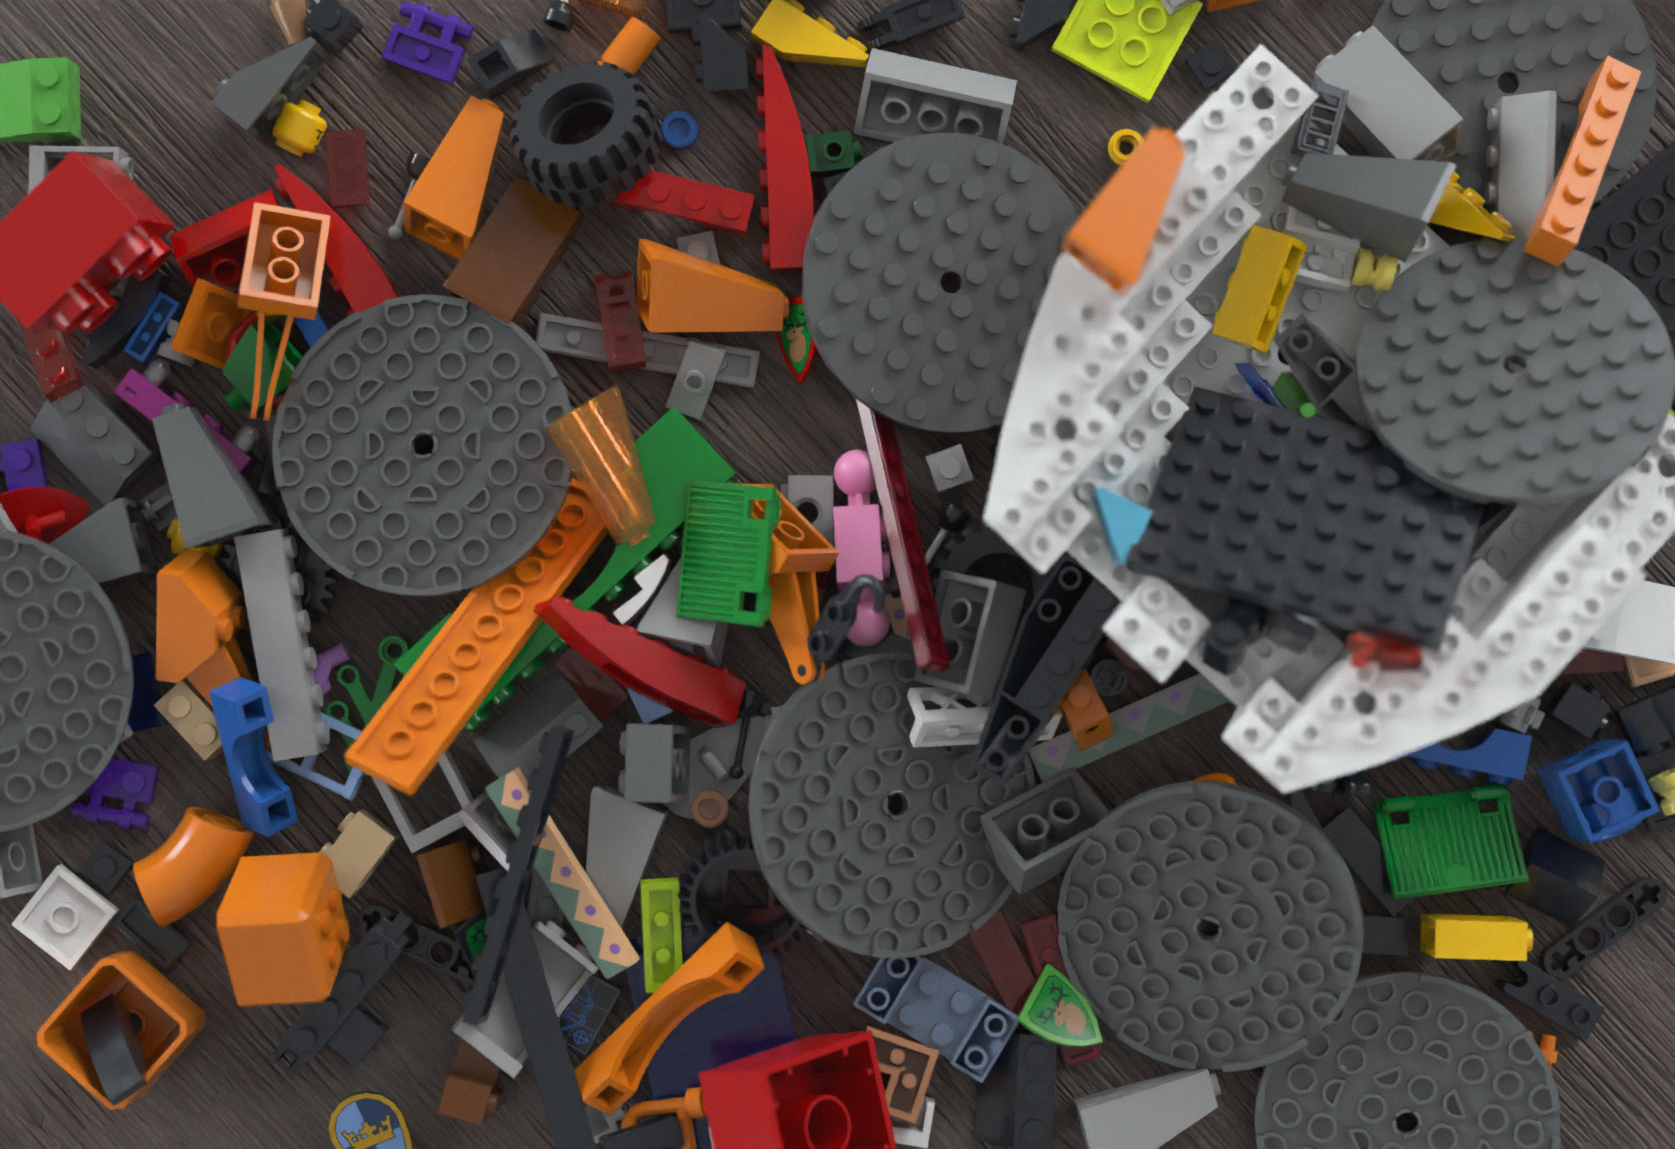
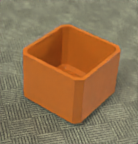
(283, 929)
(166, 1014)

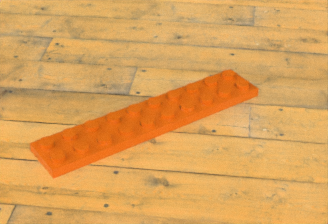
(473, 652)

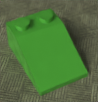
(40, 100)

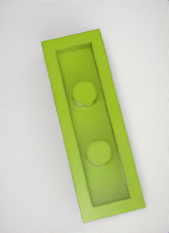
(660, 930)

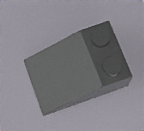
(259, 91)

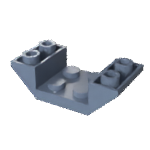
(939, 1011)

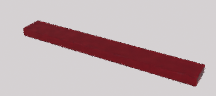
(904, 541)

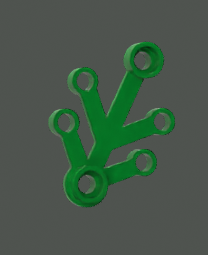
(358, 694)

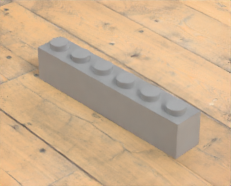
(281, 643)

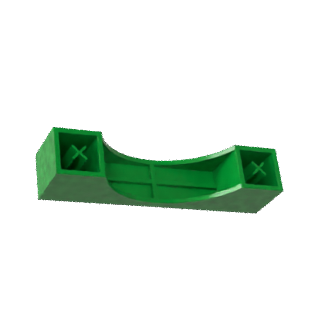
(669, 458)

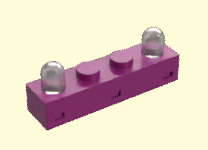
(145, 394)

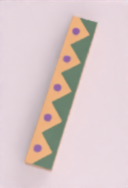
(568, 882)

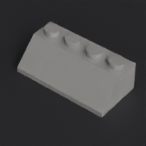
(920, 97)
(1521, 157)

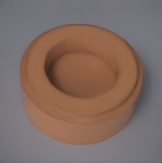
(709, 808)

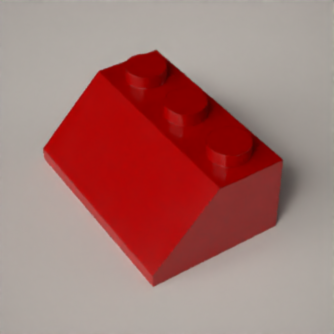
(218, 244)

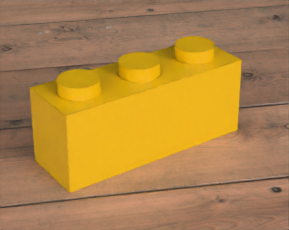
(1259, 288)

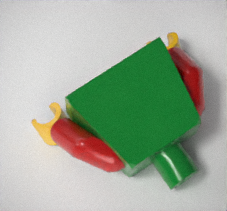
(242, 362)

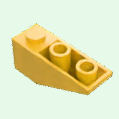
(803, 39)
(1464, 212)

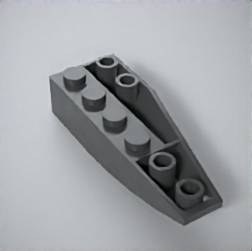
(1323, 372)

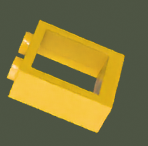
(1475, 937)

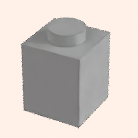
(948, 469)

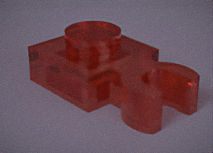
(1388, 653)

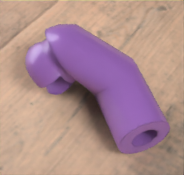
(326, 661)

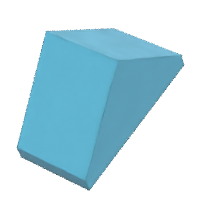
(1120, 521)

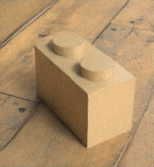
(192, 718)
(358, 850)

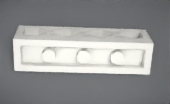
(954, 722)

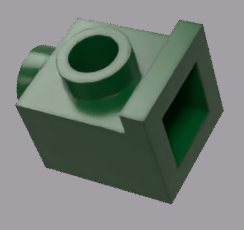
(824, 165)

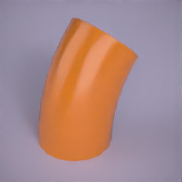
(191, 863)

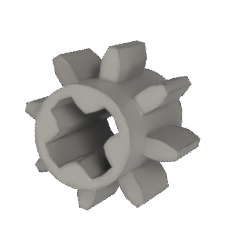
(1523, 716)

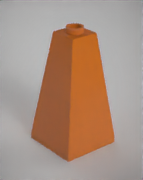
(454, 187)
(1123, 219)
(700, 296)

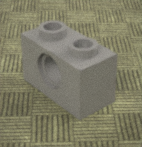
(815, 491)

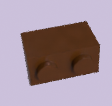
(451, 880)

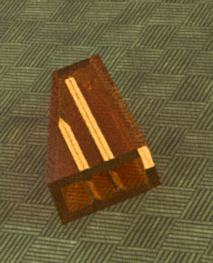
(605, 461)

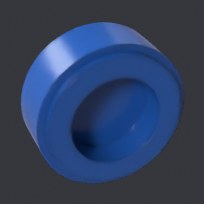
(679, 130)

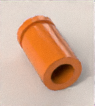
(631, 46)

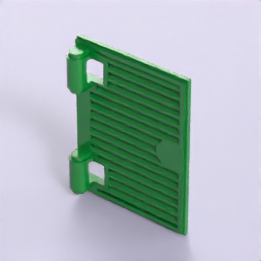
(726, 552)
(1450, 842)

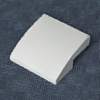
(1329, 252)
(651, 581)

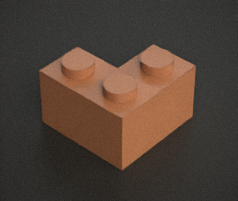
(909, 1072)

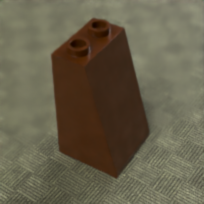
(514, 253)

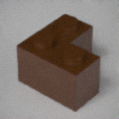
(471, 1087)

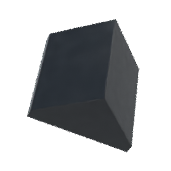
(1560, 877)

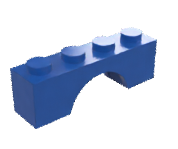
(1495, 752)
(261, 795)

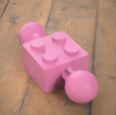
(858, 540)

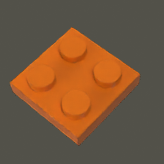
(207, 323)

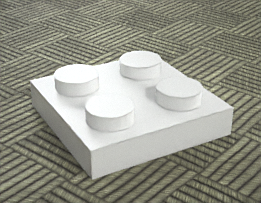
(65, 917)

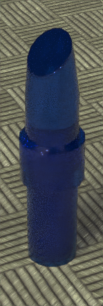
(1260, 386)

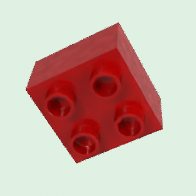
(76, 242)
(801, 1096)

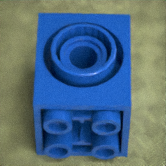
(1598, 791)

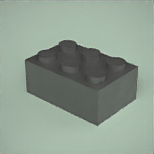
(655, 763)

